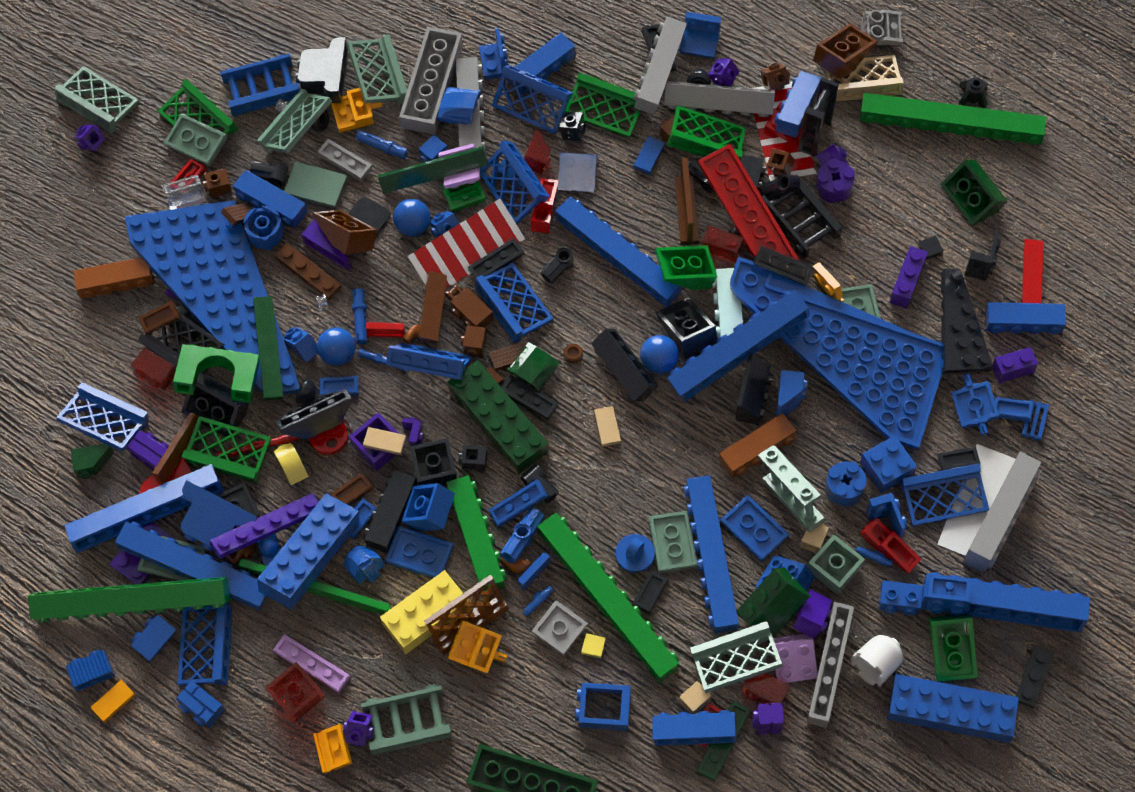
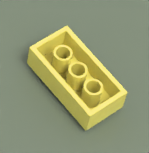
(407, 618)

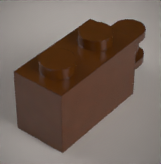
(469, 307)

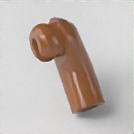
(411, 334)
(520, 565)

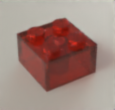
(295, 692)

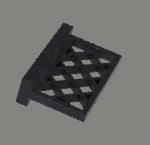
(168, 353)

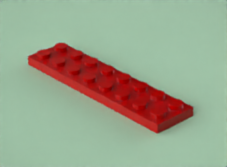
(743, 202)

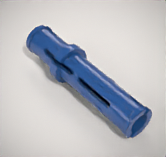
(388, 147)
(359, 308)

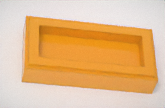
(112, 701)

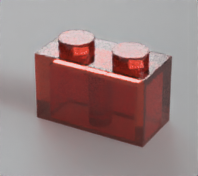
(723, 244)
(153, 369)
(765, 689)

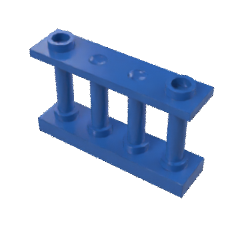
(264, 99)

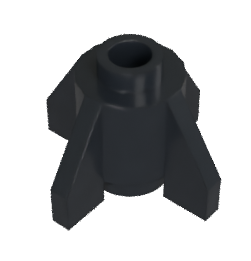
(974, 91)

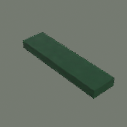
(718, 752)

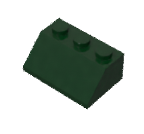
(973, 192)
(774, 601)

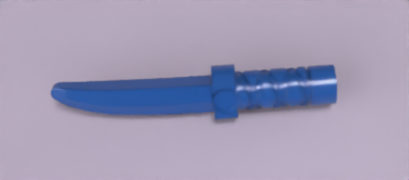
(378, 358)

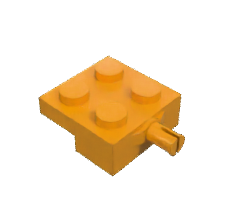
(353, 111)
(476, 647)

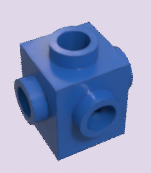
(442, 223)

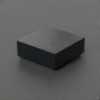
(932, 246)

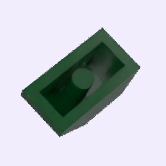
(90, 459)

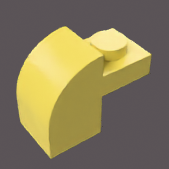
(290, 463)

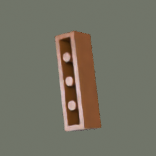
(112, 277)
(745, 452)

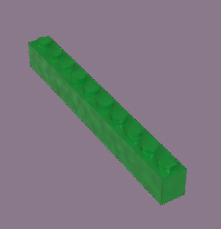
(953, 118)
(608, 597)
(129, 598)

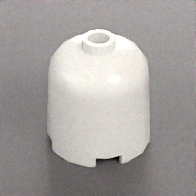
(878, 659)

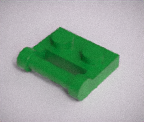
(464, 197)

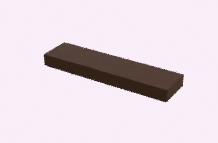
(432, 307)
(175, 450)

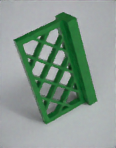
(606, 90)
(203, 103)
(703, 146)
(221, 465)

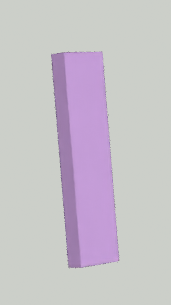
(312, 663)

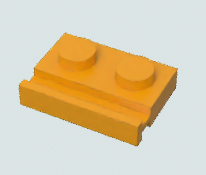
(827, 282)
(332, 749)

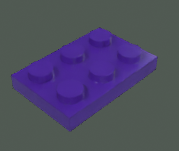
(128, 564)

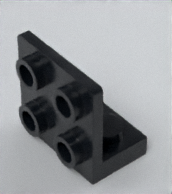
(982, 265)

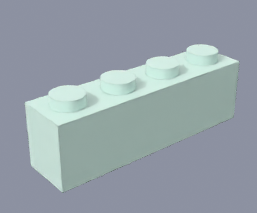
(728, 306)

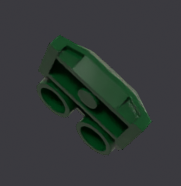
(534, 366)

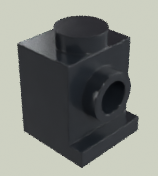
(476, 452)

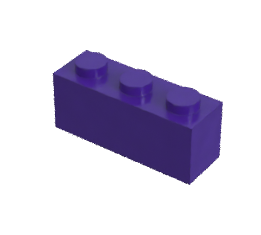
(908, 277)

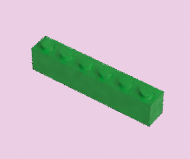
(474, 531)

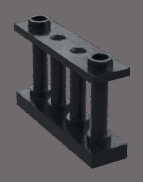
(816, 117)
(819, 214)

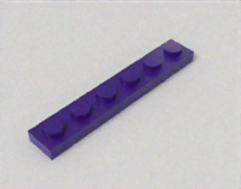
(263, 526)

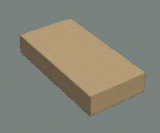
(607, 426)
(384, 441)

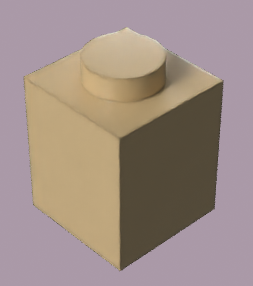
(814, 540)
(694, 698)

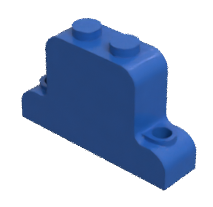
(210, 515)

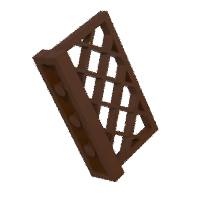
(686, 206)
(477, 613)

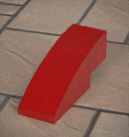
(544, 211)
(890, 545)

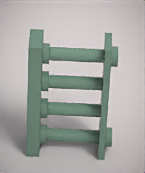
(791, 488)
(400, 739)

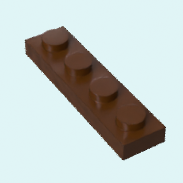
(308, 271)

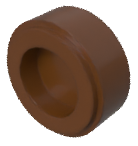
(573, 353)

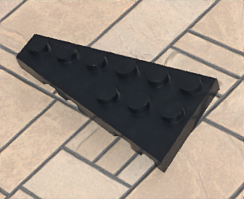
(960, 332)

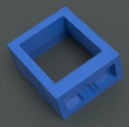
(596, 723)

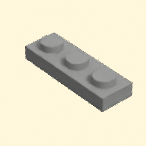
(344, 160)

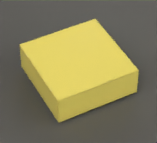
(593, 645)

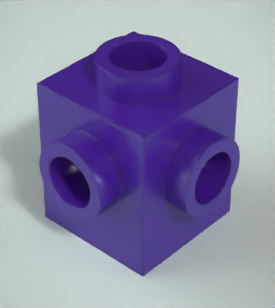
(723, 72)
(94, 139)
(358, 728)

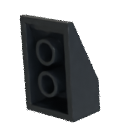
(688, 327)

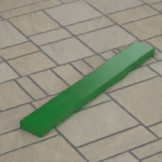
(327, 591)

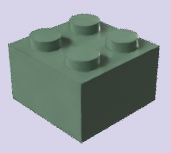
(836, 564)

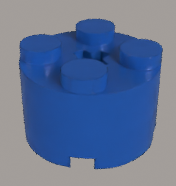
(263, 227)
(836, 481)

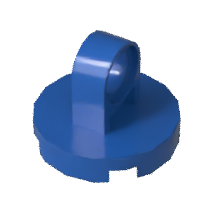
(635, 553)

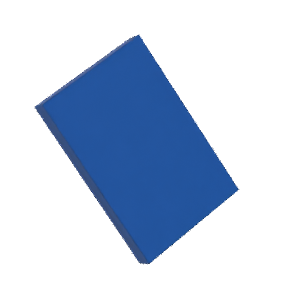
(754, 528)
(419, 552)

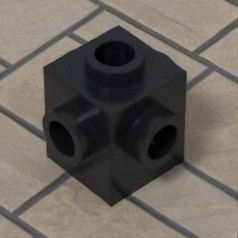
(572, 126)

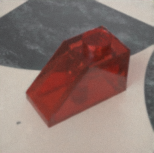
(538, 153)

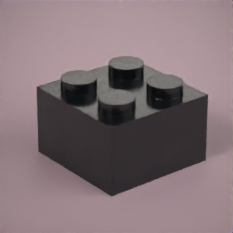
(433, 462)

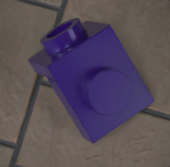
(832, 152)
(416, 428)

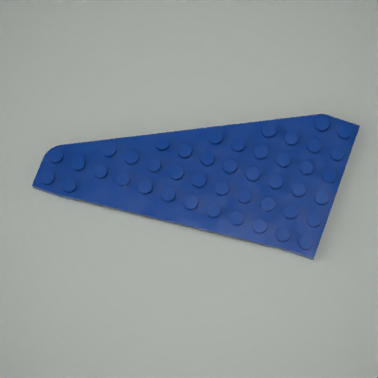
(210, 273)
(867, 360)

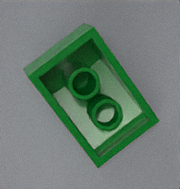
(687, 266)
(953, 647)

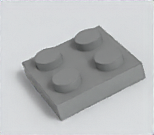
(559, 628)

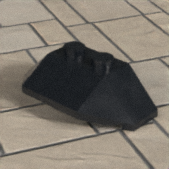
(316, 415)

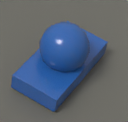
(269, 548)

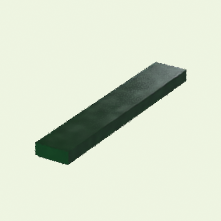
(433, 170)
(268, 348)

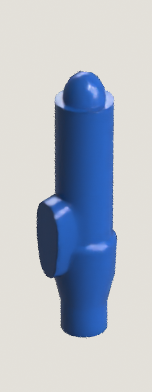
(876, 556)
(537, 600)

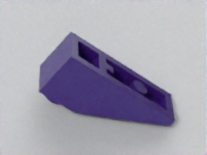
(316, 239)

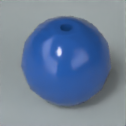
(411, 217)
(336, 346)
(659, 354)

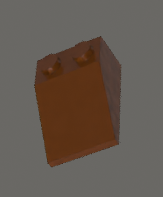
(843, 50)
(346, 231)

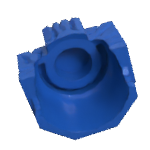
(363, 564)

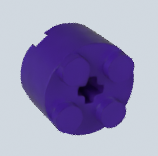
(835, 181)

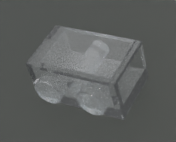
(184, 193)

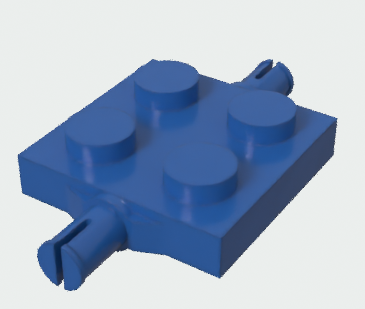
(975, 404)

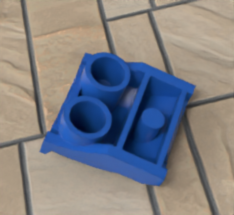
(458, 105)

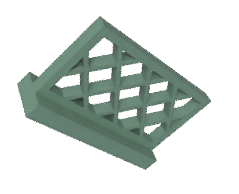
(391, 65)
(87, 107)
(285, 123)
(732, 645)

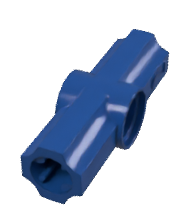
(518, 543)

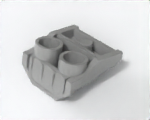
(883, 26)

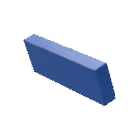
(518, 503)

